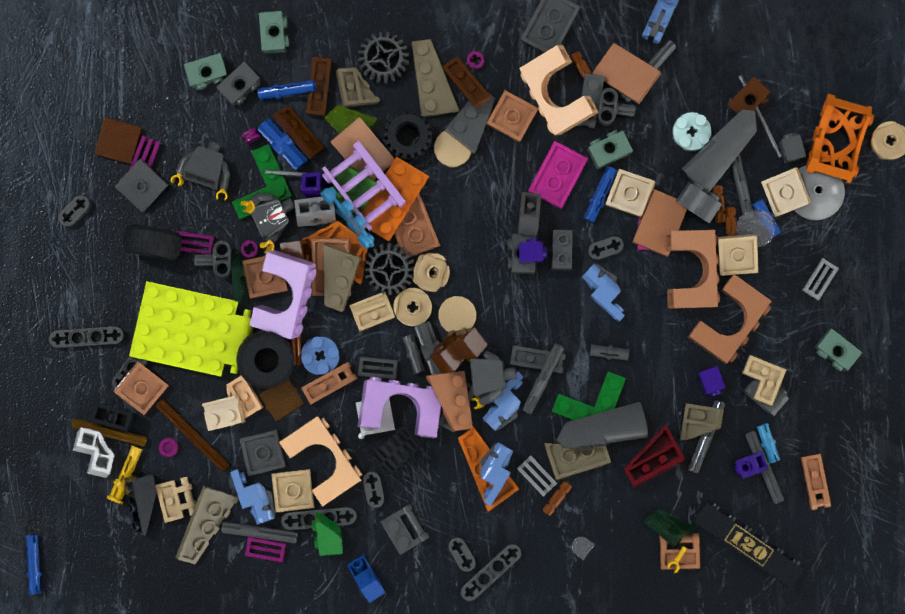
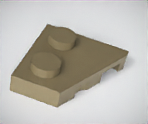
(354, 88)
(700, 420)

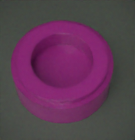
(168, 447)

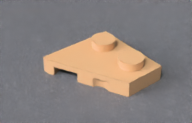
(247, 396)

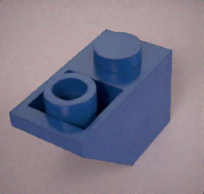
(366, 578)

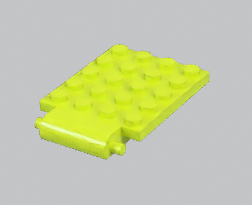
(189, 329)

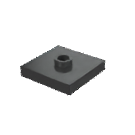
(141, 185)

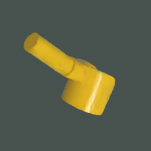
(677, 559)

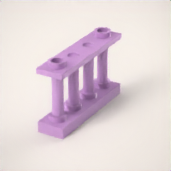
(370, 169)

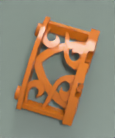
(828, 114)

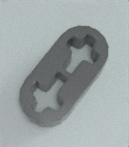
(71, 208)
(607, 252)
(368, 489)
(457, 556)

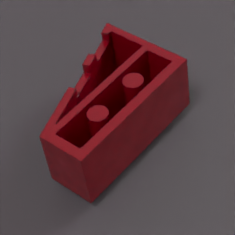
(656, 458)

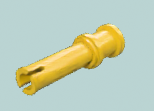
(129, 465)

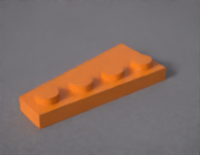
(474, 451)

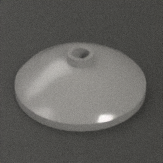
(825, 203)

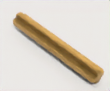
(110, 432)

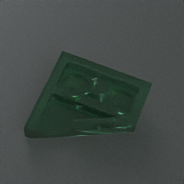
(238, 273)
(669, 526)

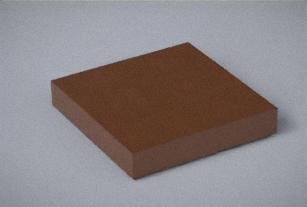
(118, 141)

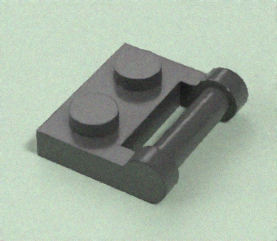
(399, 533)

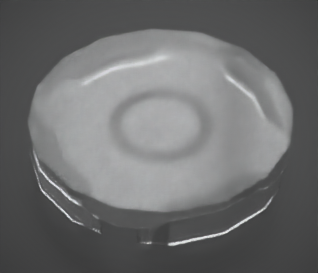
(757, 223)

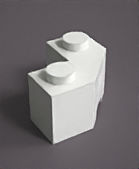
(92, 443)

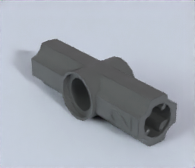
(428, 342)

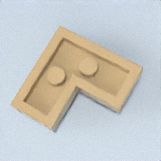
(769, 377)

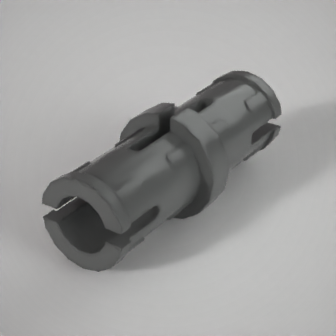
(609, 352)
(413, 353)

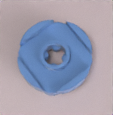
(322, 366)

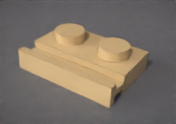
(372, 311)
(223, 413)

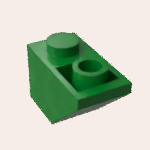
(328, 536)

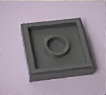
(262, 452)

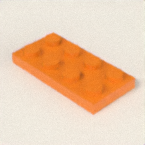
(408, 183)

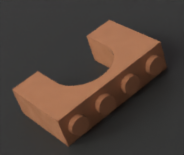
(703, 245)
(753, 306)

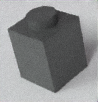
(792, 148)

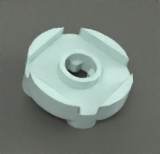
(700, 138)

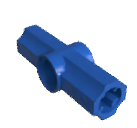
(282, 144)

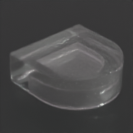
(581, 546)

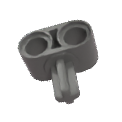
(613, 107)
(216, 260)

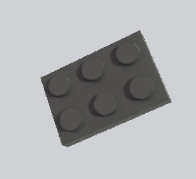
(549, 24)

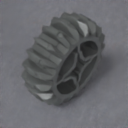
(375, 61)
(380, 269)

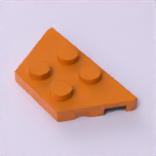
(338, 230)

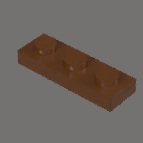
(321, 74)
(466, 82)
(298, 132)

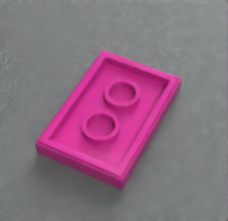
(558, 174)

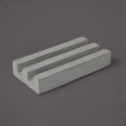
(811, 292)
(548, 487)

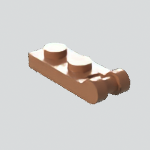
(328, 383)
(815, 481)

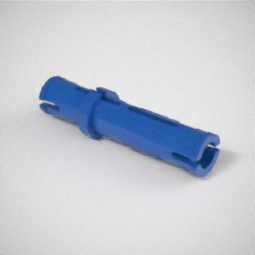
(278, 90)
(596, 202)
(33, 564)

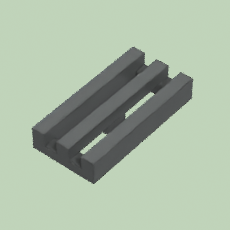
(394, 369)

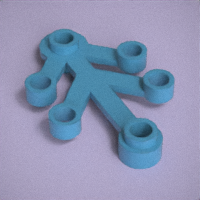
(354, 224)

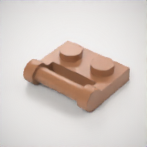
(690, 558)

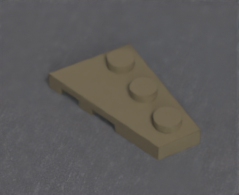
(339, 276)
(572, 462)

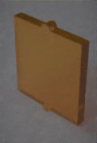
(281, 399)

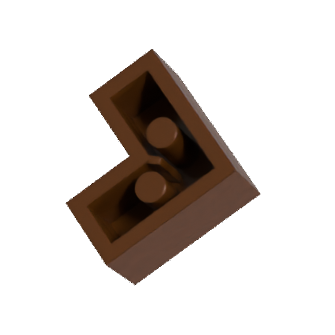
(456, 348)

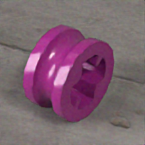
(478, 55)
(250, 135)
(246, 244)

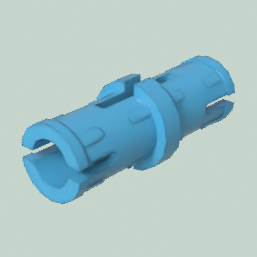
(768, 443)

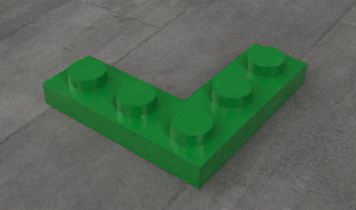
(274, 183)
(606, 400)

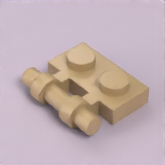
(170, 501)

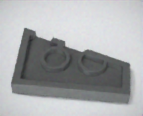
(470, 124)

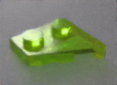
(341, 117)

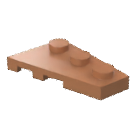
(453, 397)

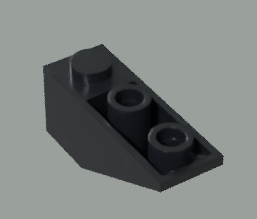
(141, 496)

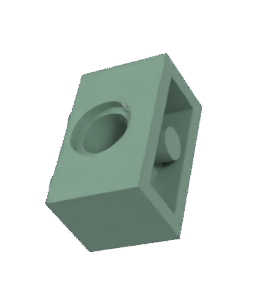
(269, 21)
(195, 68)
(601, 157)
(848, 355)

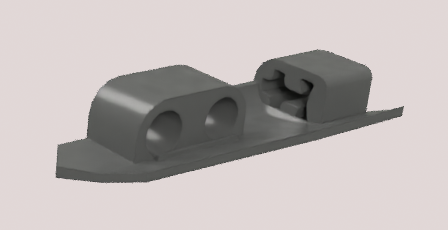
(721, 151)
(604, 428)

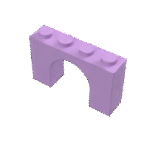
(299, 275)
(377, 392)

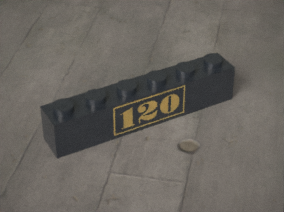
(748, 545)

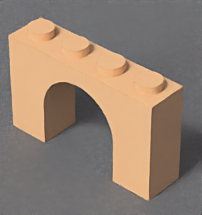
(537, 75)
(317, 433)

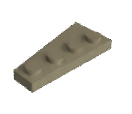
(432, 84)
(205, 521)

